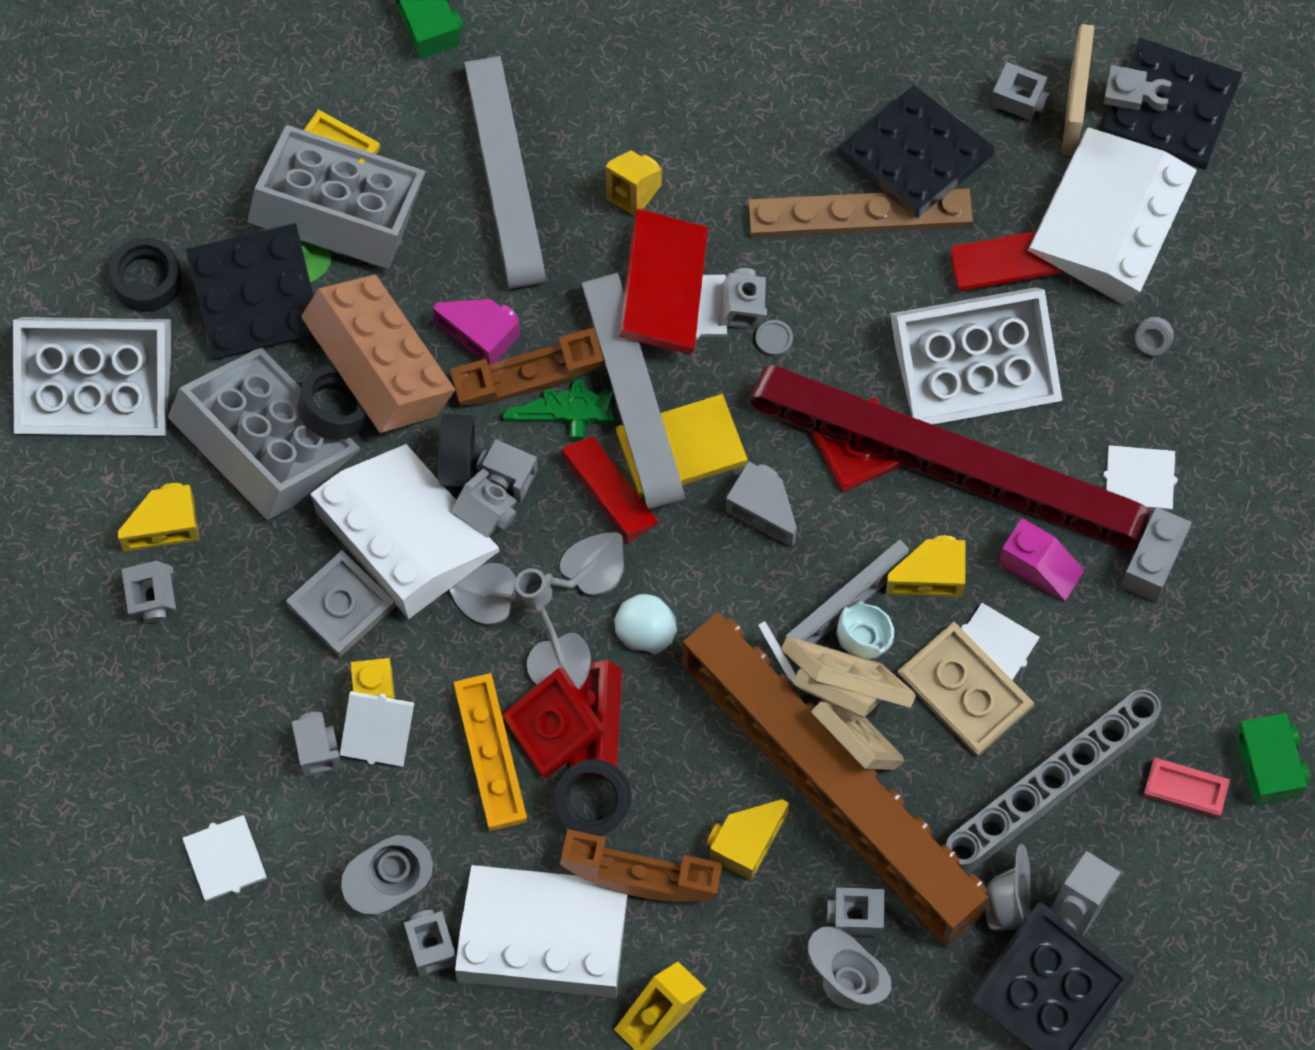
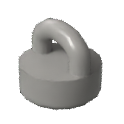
(1154, 336)

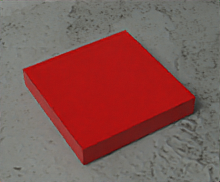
(850, 465)
(553, 722)

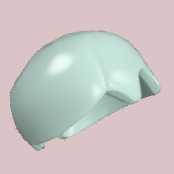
(645, 624)
(865, 631)

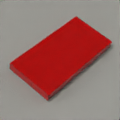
(663, 282)

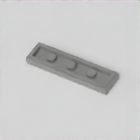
(857, 590)

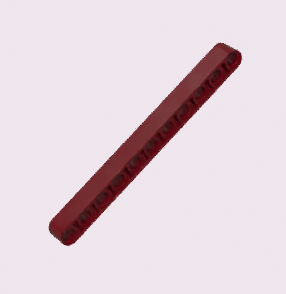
(950, 457)

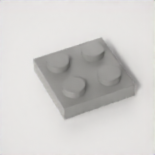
(340, 603)

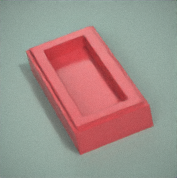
(1186, 788)

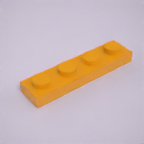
(490, 752)

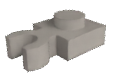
(1129, 88)

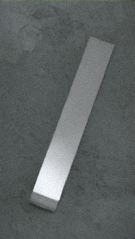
(505, 172)
(633, 395)
(1065, 769)

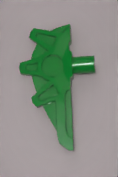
(573, 407)

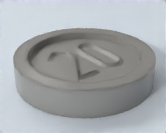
(774, 338)

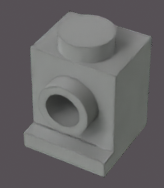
(1020, 92)
(739, 308)
(509, 468)
(485, 505)
(139, 585)
(315, 743)
(866, 901)
(435, 958)

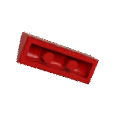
(997, 262)
(609, 488)
(603, 696)

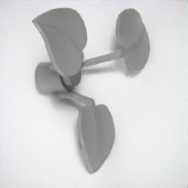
(488, 590)

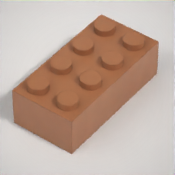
(377, 353)

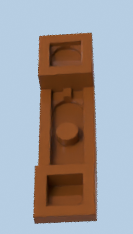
(528, 372)
(639, 875)

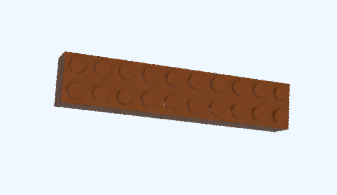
(833, 780)

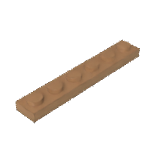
(853, 215)

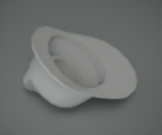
(386, 874)
(1010, 895)
(848, 971)

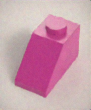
(479, 326)
(1041, 560)

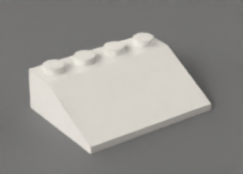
(1112, 213)
(977, 356)
(91, 376)
(402, 527)
(540, 932)

